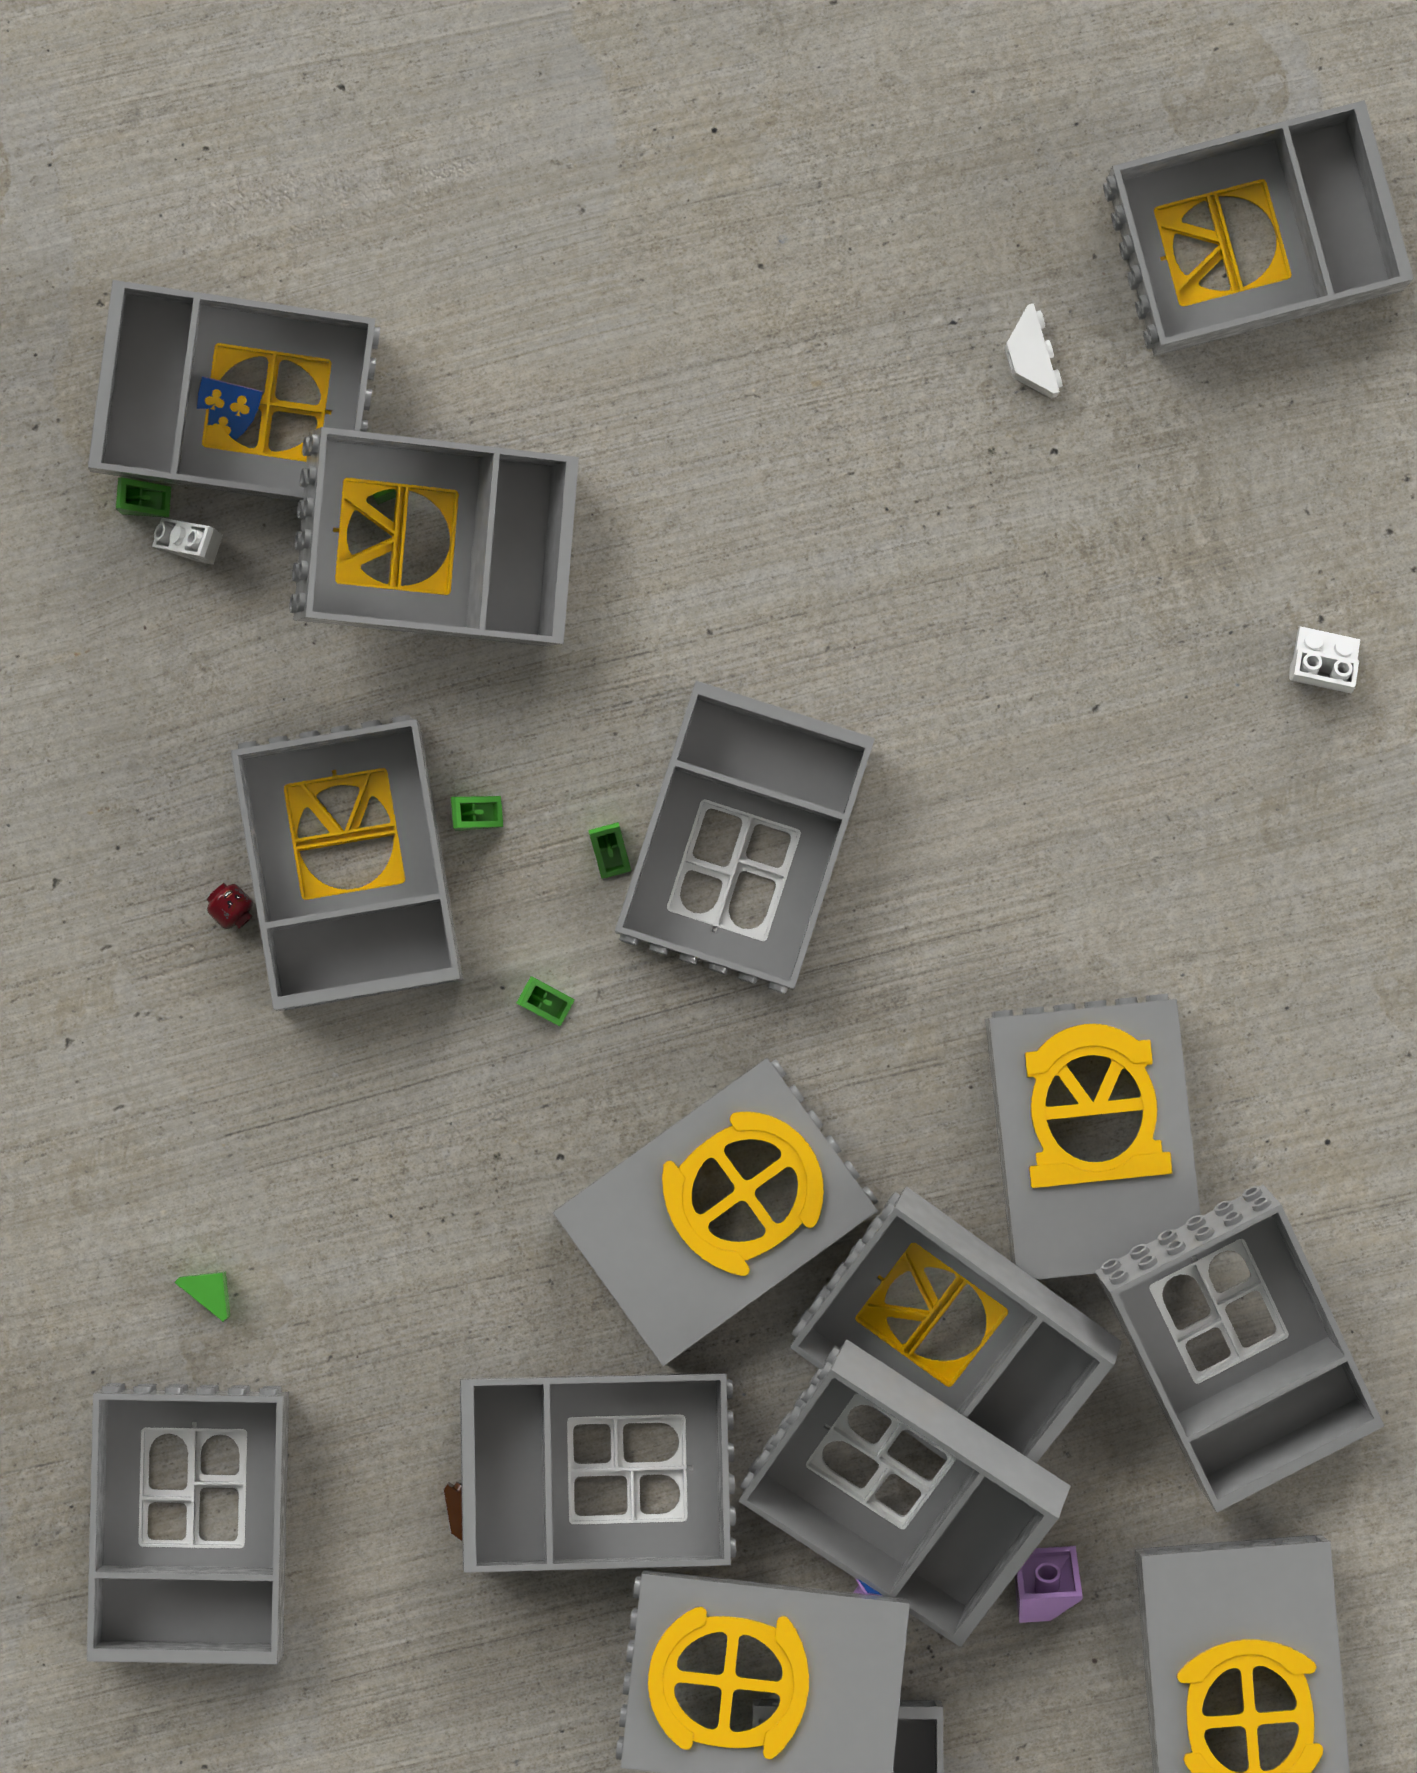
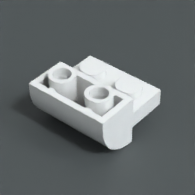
(1325, 660)

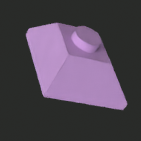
(1048, 1584)

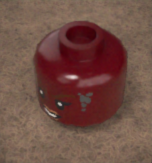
(229, 906)

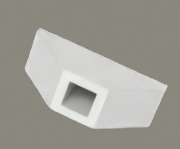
(1031, 354)
(188, 540)

